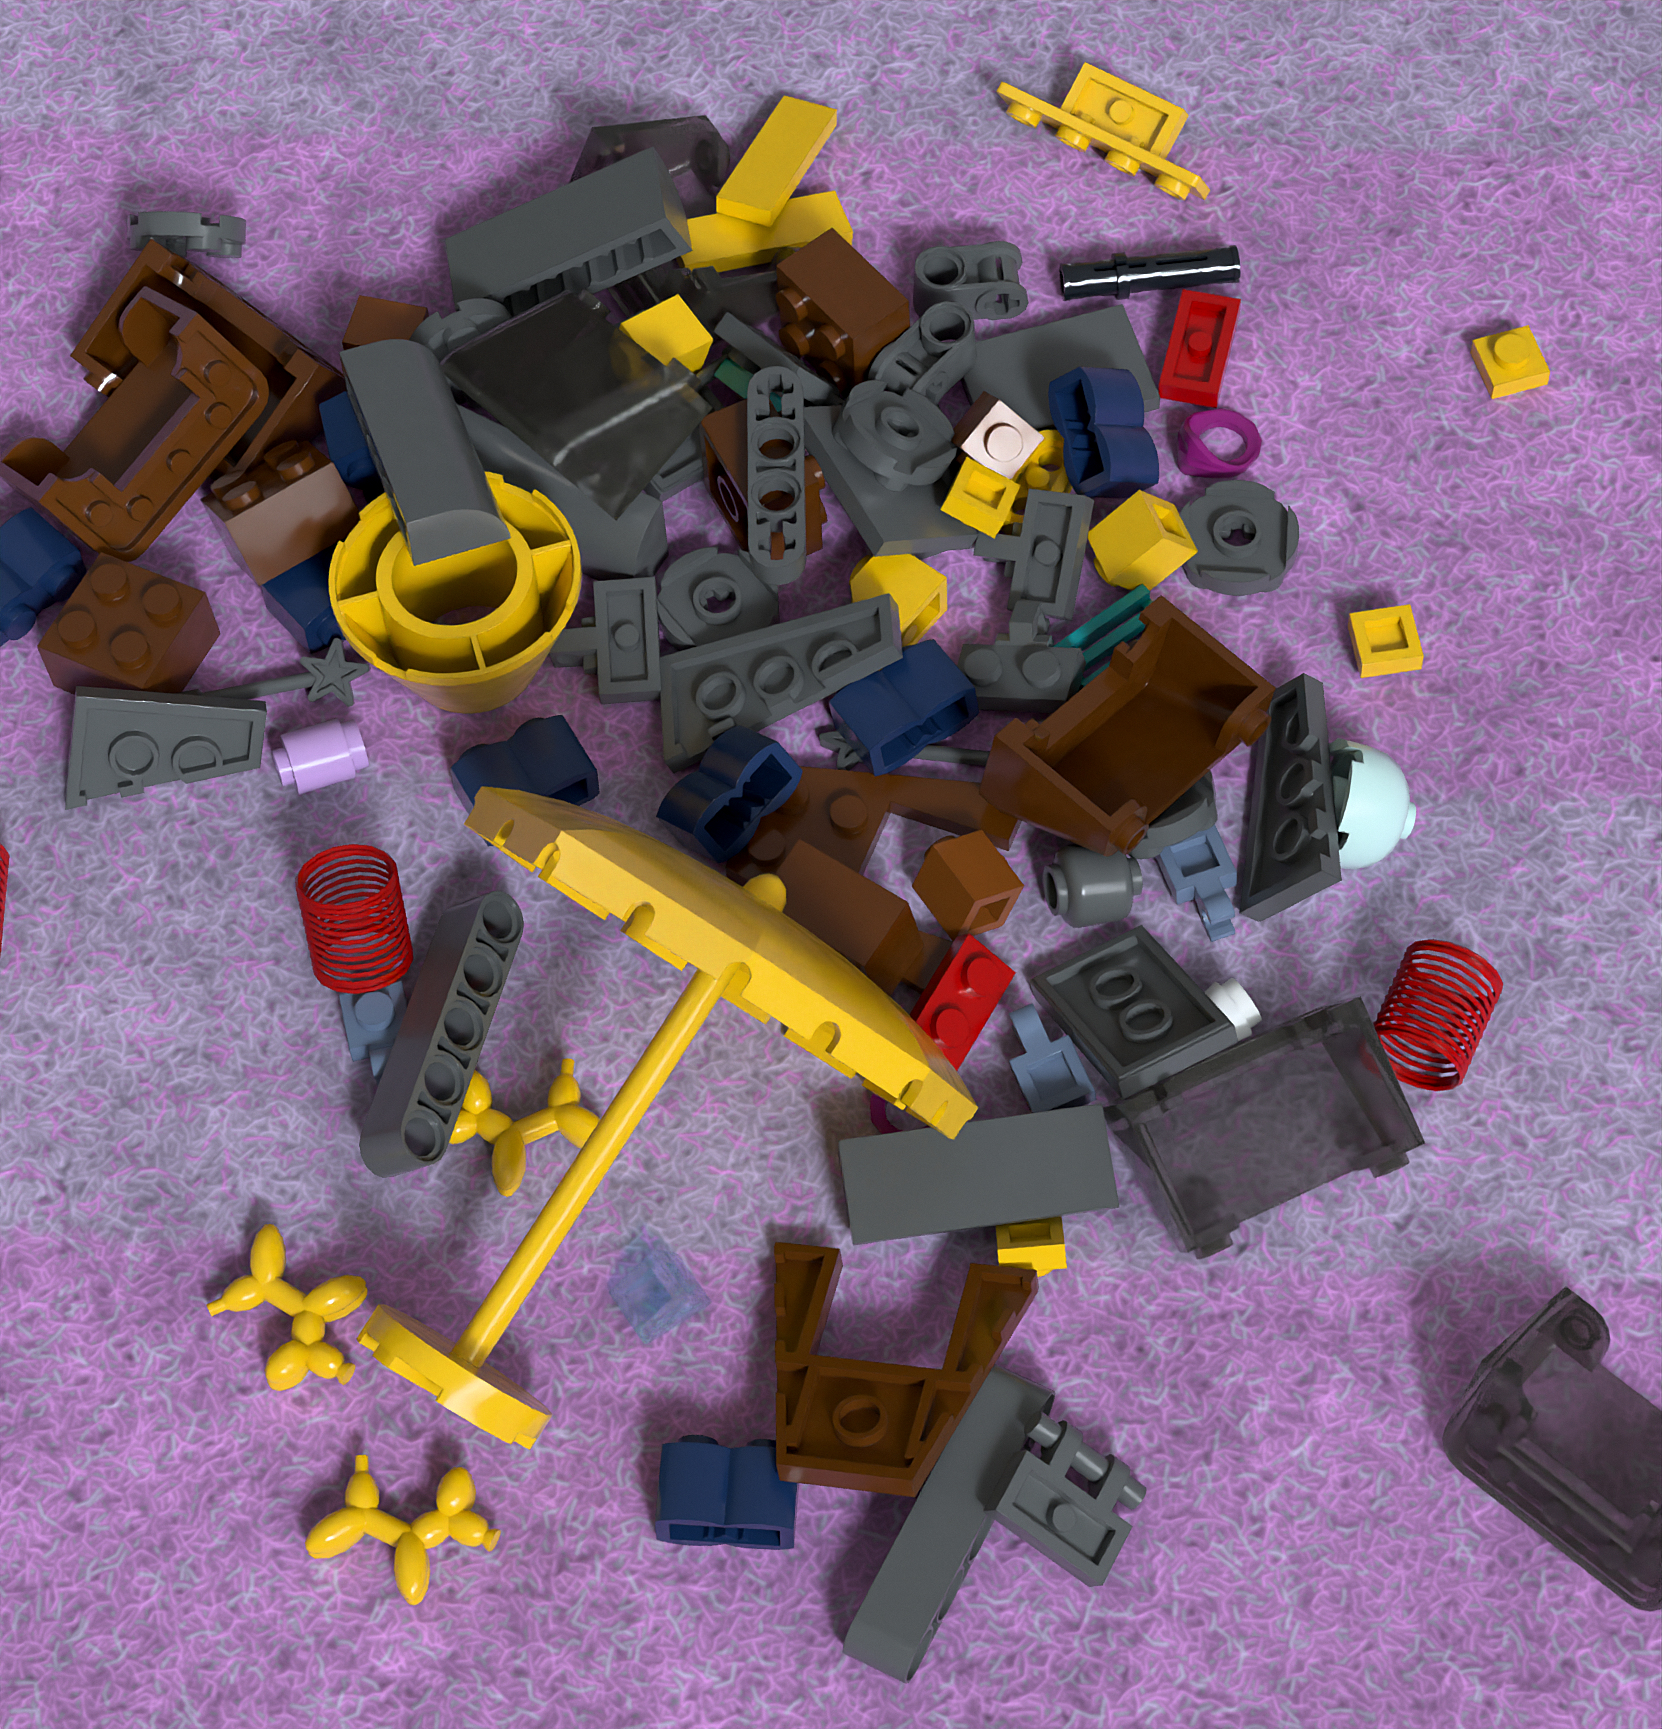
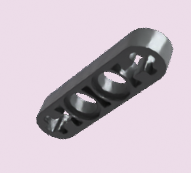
(776, 474)

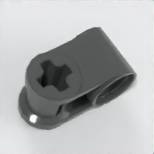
(971, 279)
(924, 362)

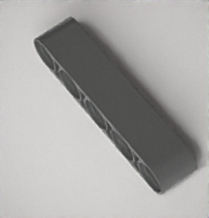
(441, 1035)
(944, 1528)

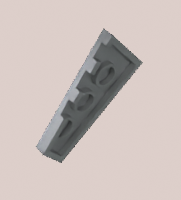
(770, 673)
(1292, 813)

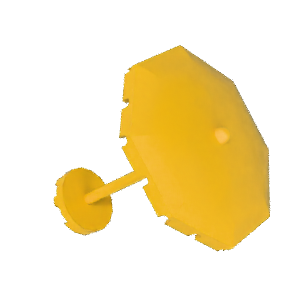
(742, 954)

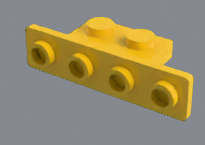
(1117, 119)

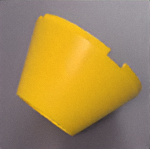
(469, 667)

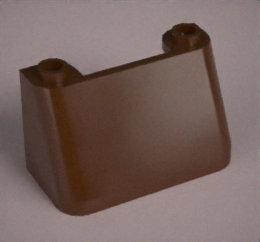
(294, 372)
(149, 438)
(1129, 736)

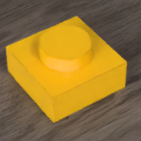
(1510, 362)
(980, 497)
(1385, 641)
(1032, 1245)

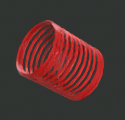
(355, 918)
(1443, 997)

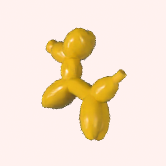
(511, 1136)
(310, 1312)
(411, 1561)

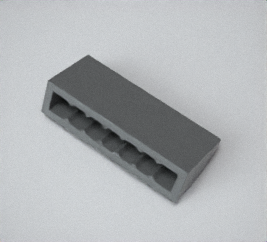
(573, 237)
(421, 450)
(608, 548)
(983, 1178)

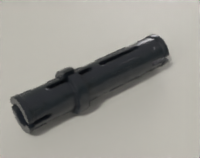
(1146, 273)

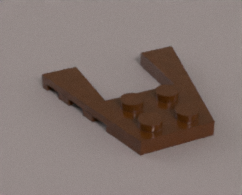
(845, 818)
(871, 1420)

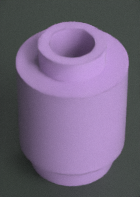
(320, 755)

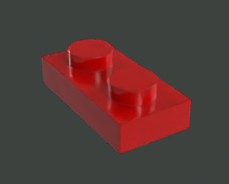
(1199, 348)
(961, 997)

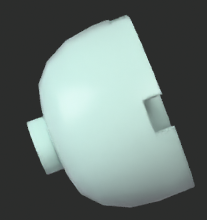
(1369, 803)

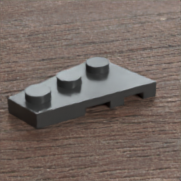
(157, 738)

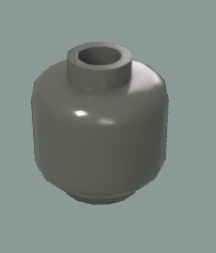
(1090, 886)

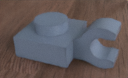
(1201, 871)
(373, 1024)
(1048, 1071)

